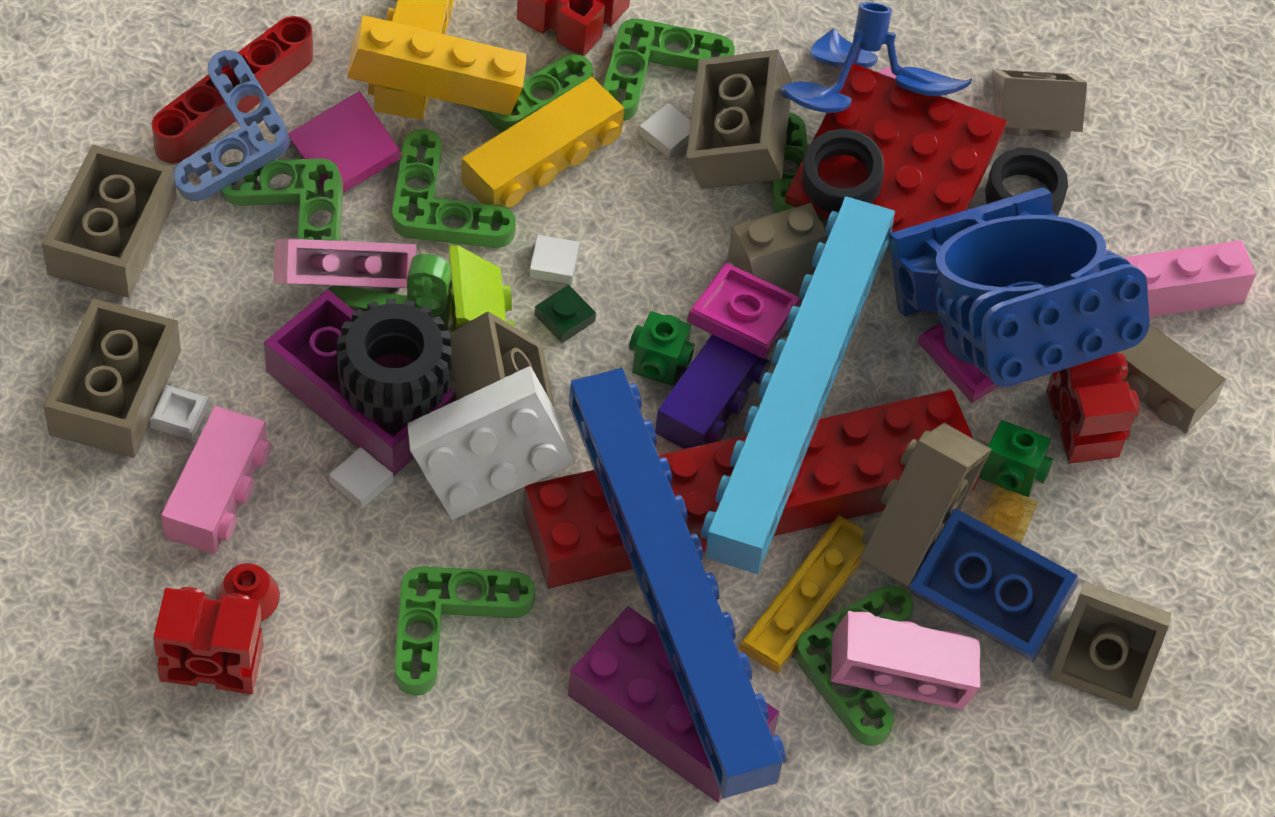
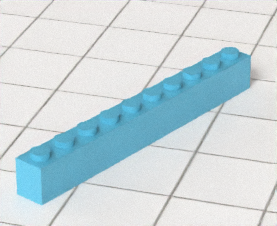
(798, 387)

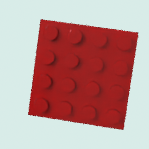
(928, 145)

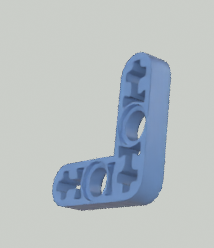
(246, 139)

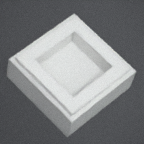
(666, 130)
(554, 259)
(179, 412)
(360, 477)

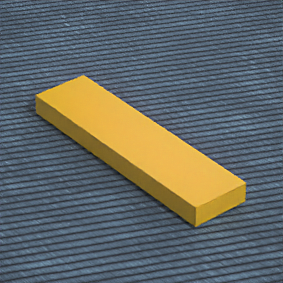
(805, 595)

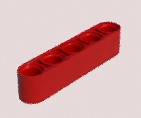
(200, 111)

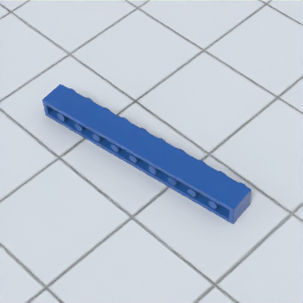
(675, 584)

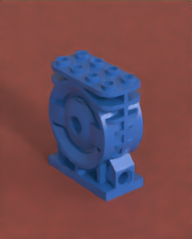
(1020, 288)

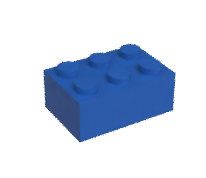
(994, 584)

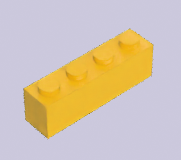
(422, 14)
(436, 65)
(543, 145)

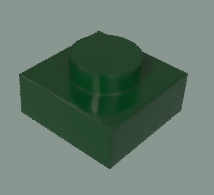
(565, 313)

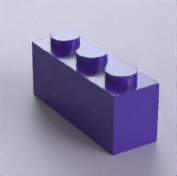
(709, 393)

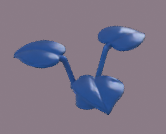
(869, 36)

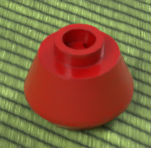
(253, 582)

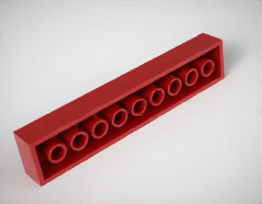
(841, 474)

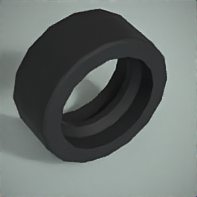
(842, 143)
(1030, 163)

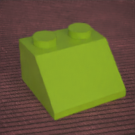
(476, 288)

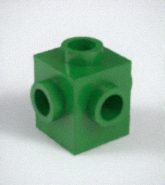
(661, 348)
(1017, 459)

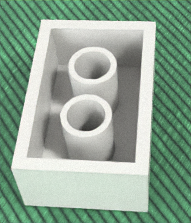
(490, 443)

